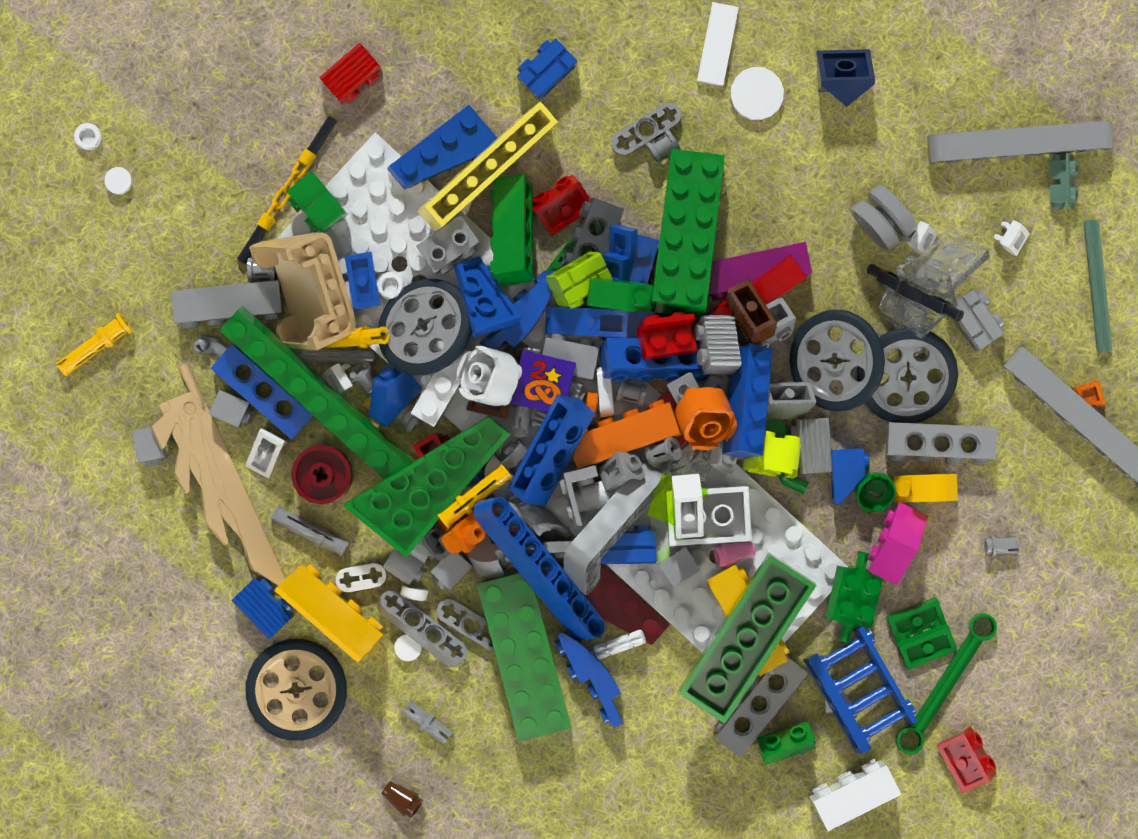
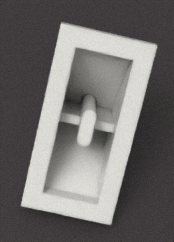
(265, 452)

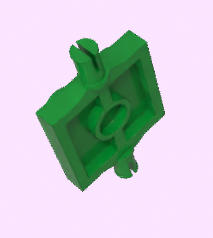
(854, 597)

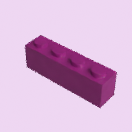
(734, 270)

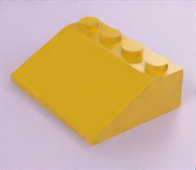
(330, 612)

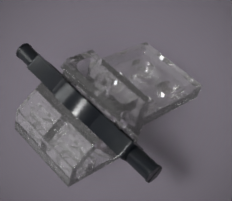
(924, 286)

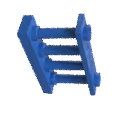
(848, 712)

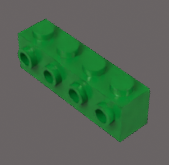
(512, 230)

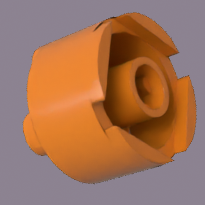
(705, 417)

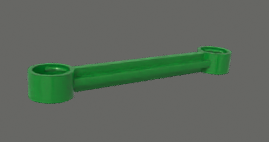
(946, 682)

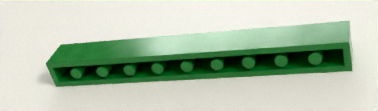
(314, 393)

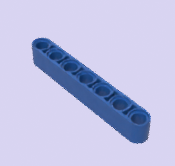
(539, 568)

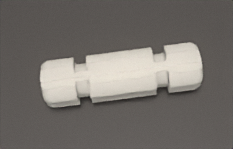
(619, 644)

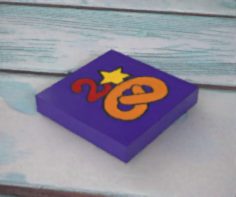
(542, 380)

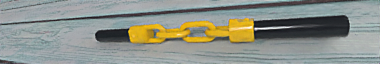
(306, 158)

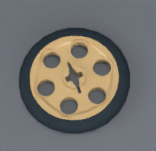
(332, 684)

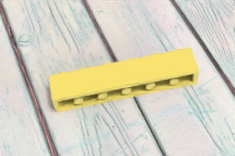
(487, 166)

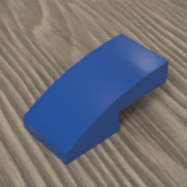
(621, 251)

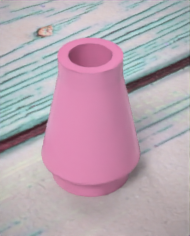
(733, 553)

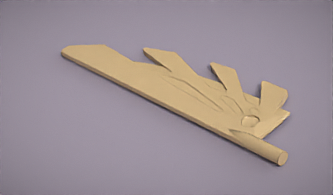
(209, 461)

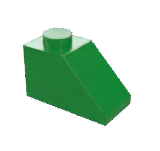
(620, 295)

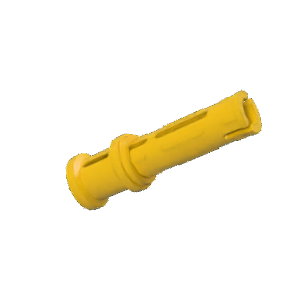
(103, 338)

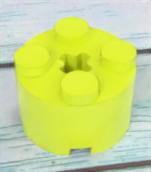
(777, 457)

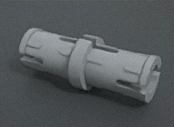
(426, 722)

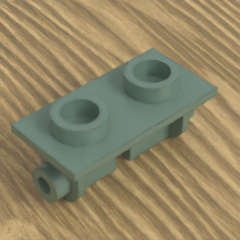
(1065, 192)

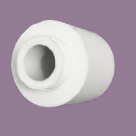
(592, 497)

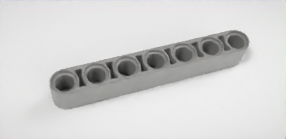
(1020, 141)
(1075, 411)

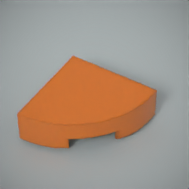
(1091, 393)

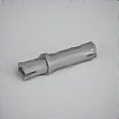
(313, 533)

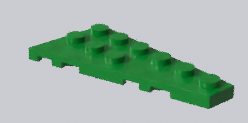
(409, 501)

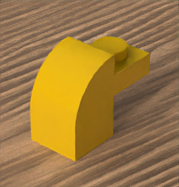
(926, 488)

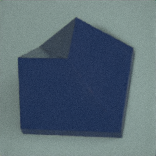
(845, 73)

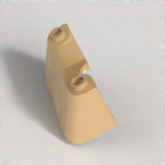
(311, 288)

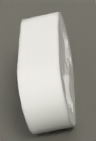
(604, 394)
(362, 584)

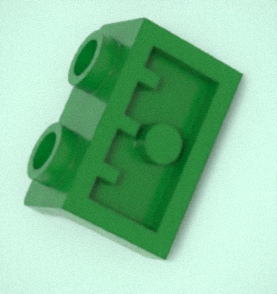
(786, 742)

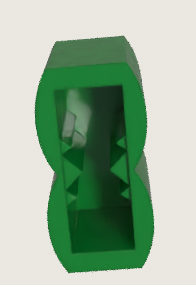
(316, 202)

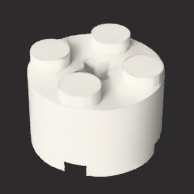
(488, 376)

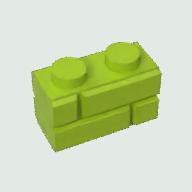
(572, 281)

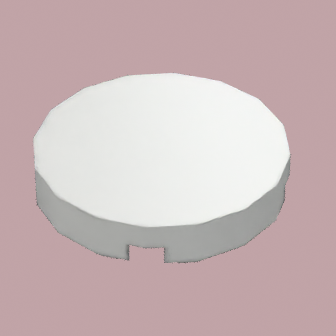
(757, 93)

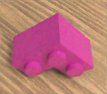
(897, 543)

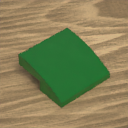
(926, 644)

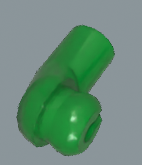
(794, 483)

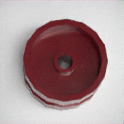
(306, 471)

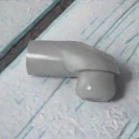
(209, 344)

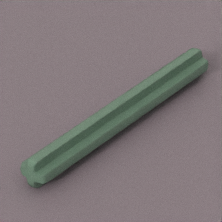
(1097, 286)

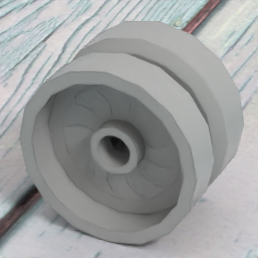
(884, 218)

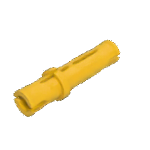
(362, 337)
(448, 516)

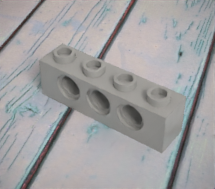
(983, 438)
(740, 741)

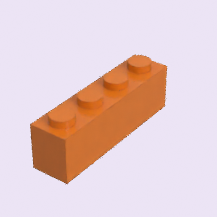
(626, 434)

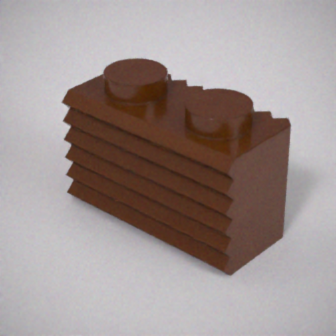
(751, 312)

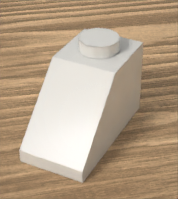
(687, 506)

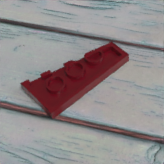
(624, 608)

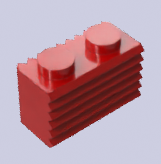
(351, 74)

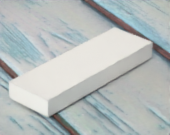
(717, 44)

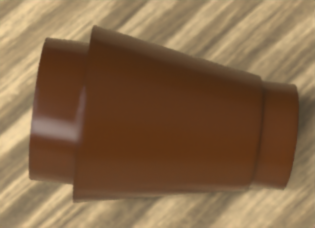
(402, 799)

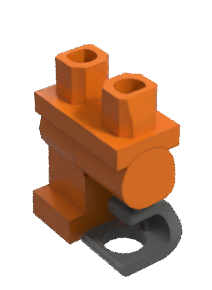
(460, 536)

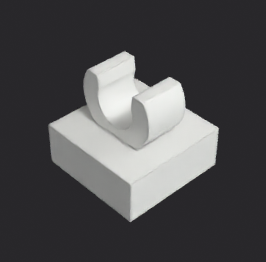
(922, 238)
(1013, 238)
(337, 378)

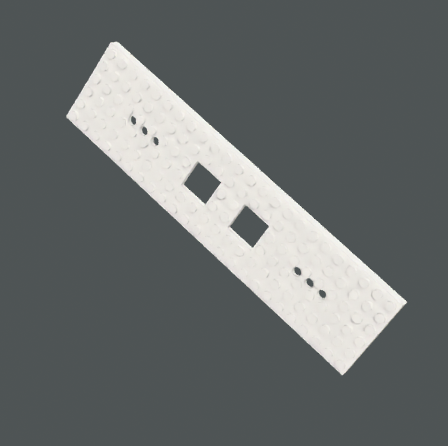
(387, 223)

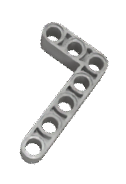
(585, 552)

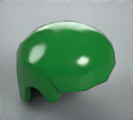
(879, 484)

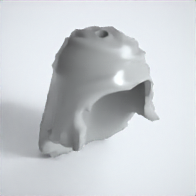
(539, 520)

